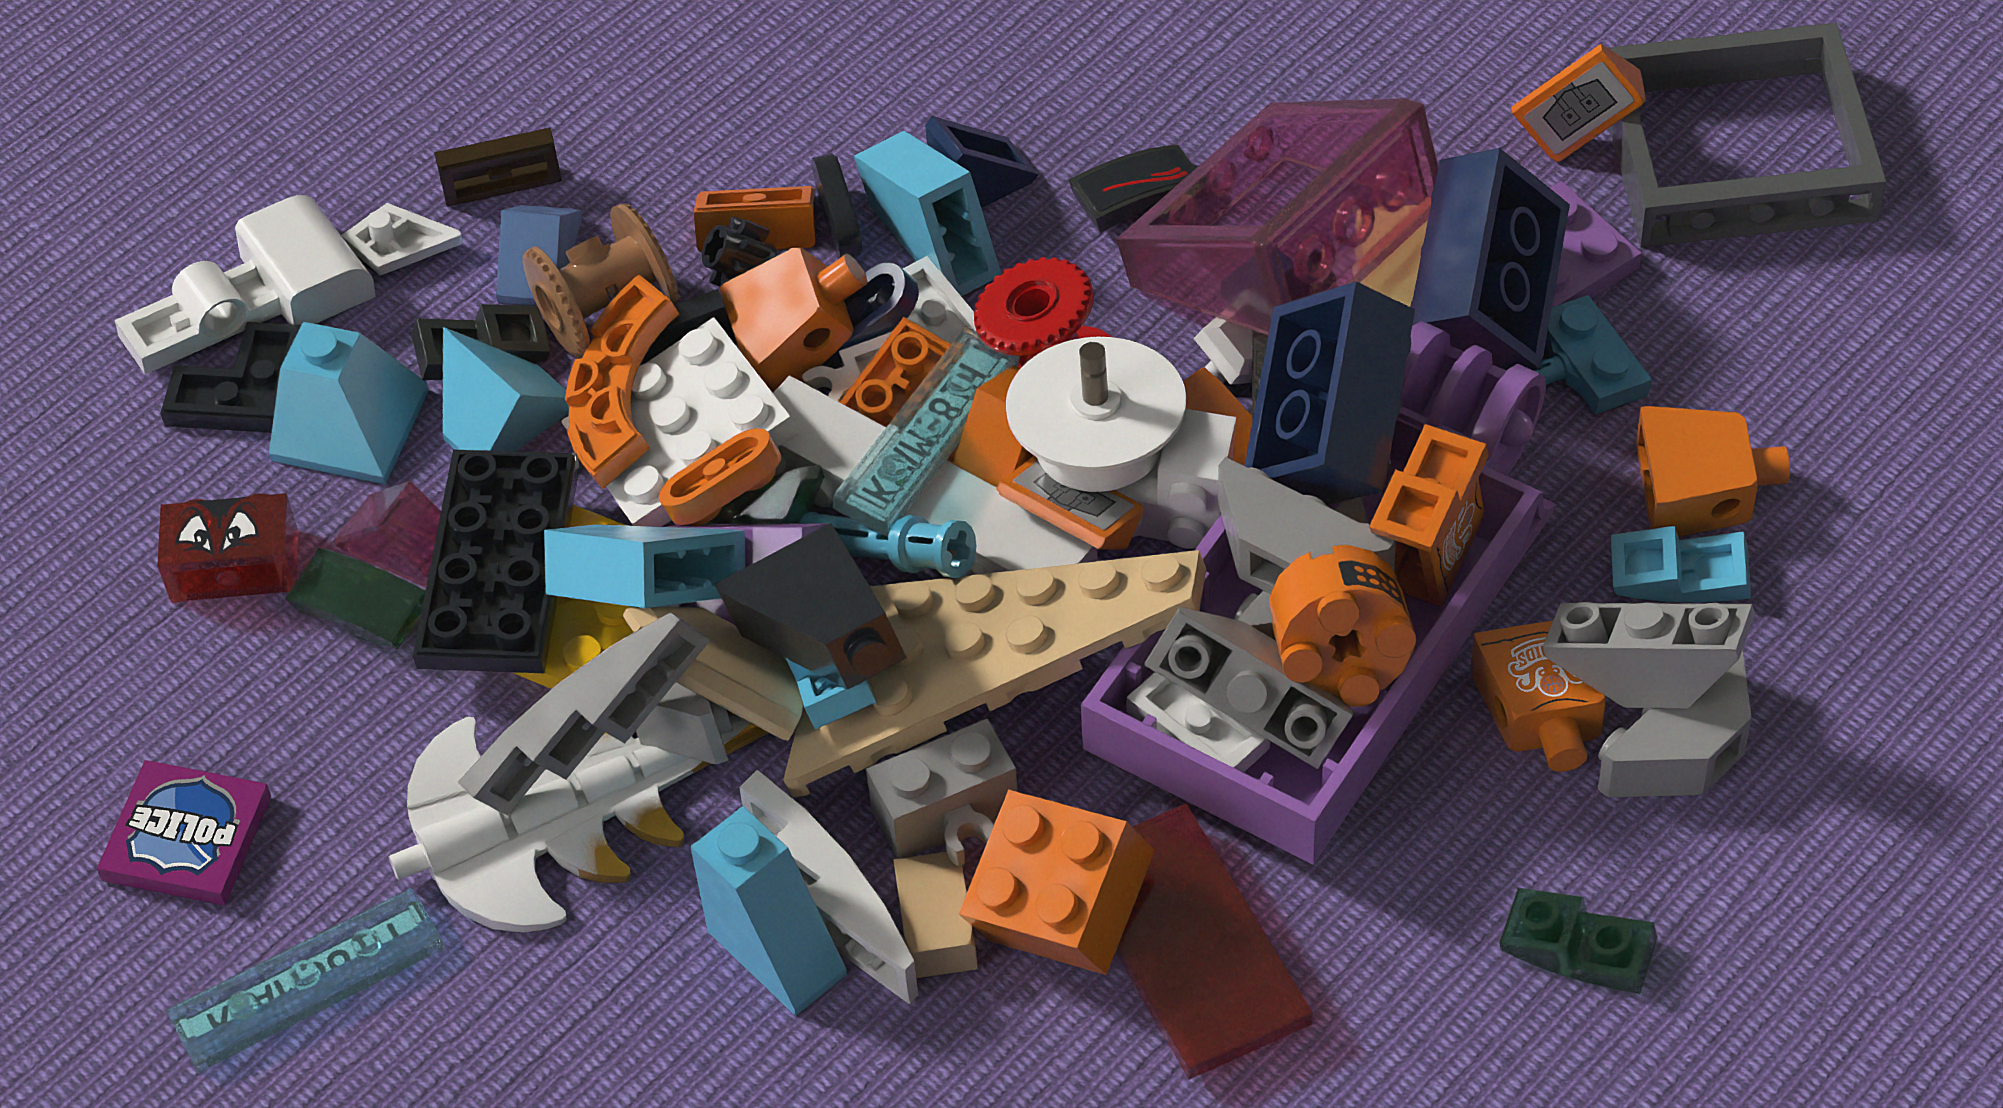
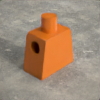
(792, 312)
(1702, 468)

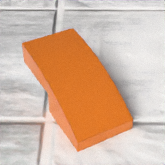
(1431, 489)

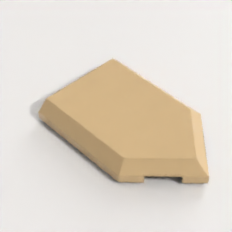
(734, 671)

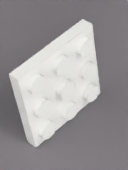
(685, 408)

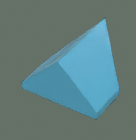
(494, 396)

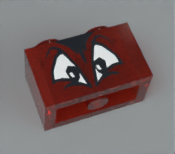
(228, 547)

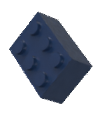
(1491, 257)
(1331, 392)

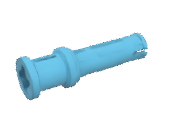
(910, 543)

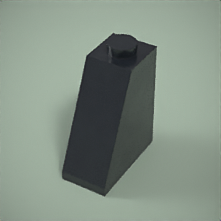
(814, 610)

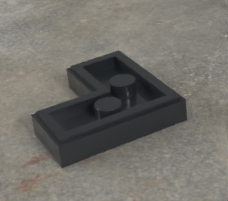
(232, 397)

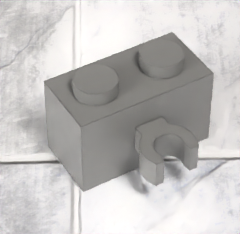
(942, 792)

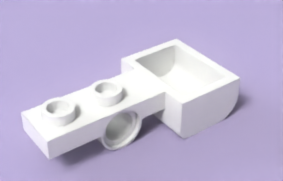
(290, 268)

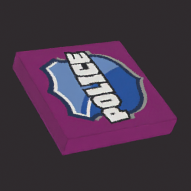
(184, 832)

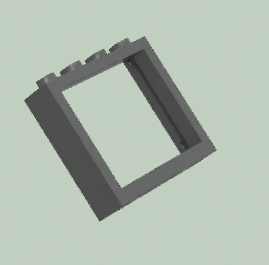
(1760, 202)

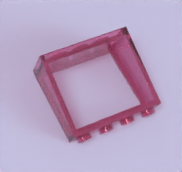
(1334, 232)

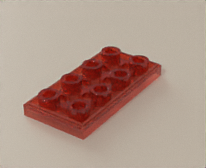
(1203, 953)

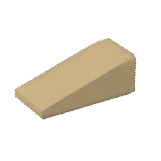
(930, 903)

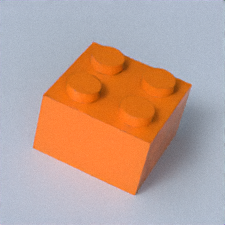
(1057, 881)

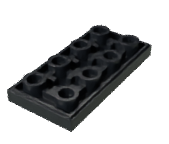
(488, 562)

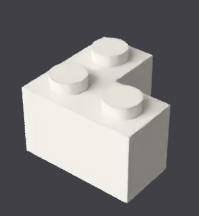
(1183, 487)

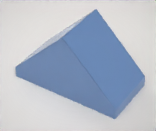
(529, 226)

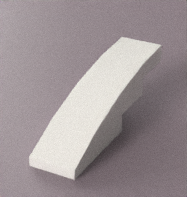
(839, 889)

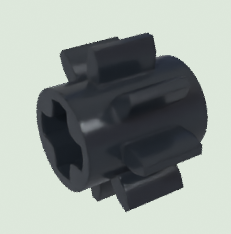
(736, 249)

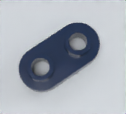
(879, 304)

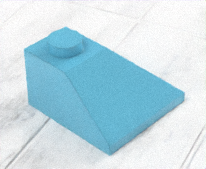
(343, 405)

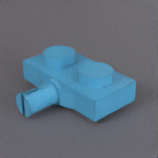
(1592, 357)

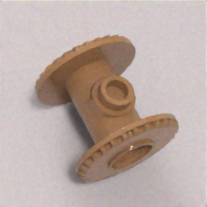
(581, 287)

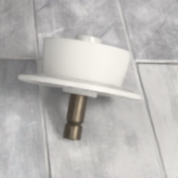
(1096, 411)

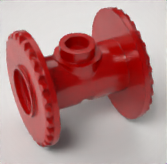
(1035, 308)

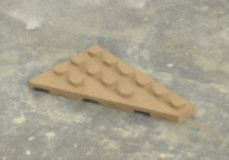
(990, 642)

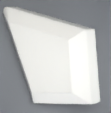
(398, 238)
(1228, 349)

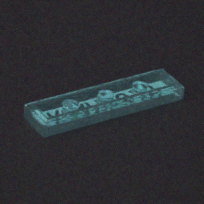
(919, 435)
(304, 979)

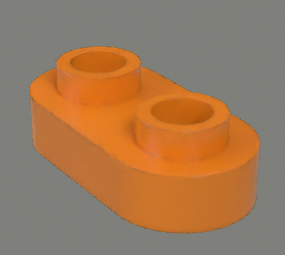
(720, 476)

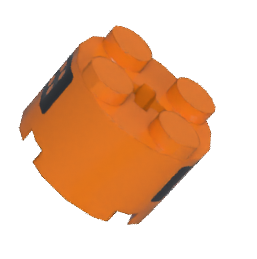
(1342, 623)

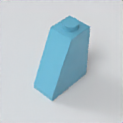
(929, 208)
(640, 563)
(764, 911)

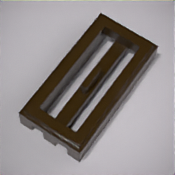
(498, 166)

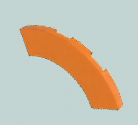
(603, 380)

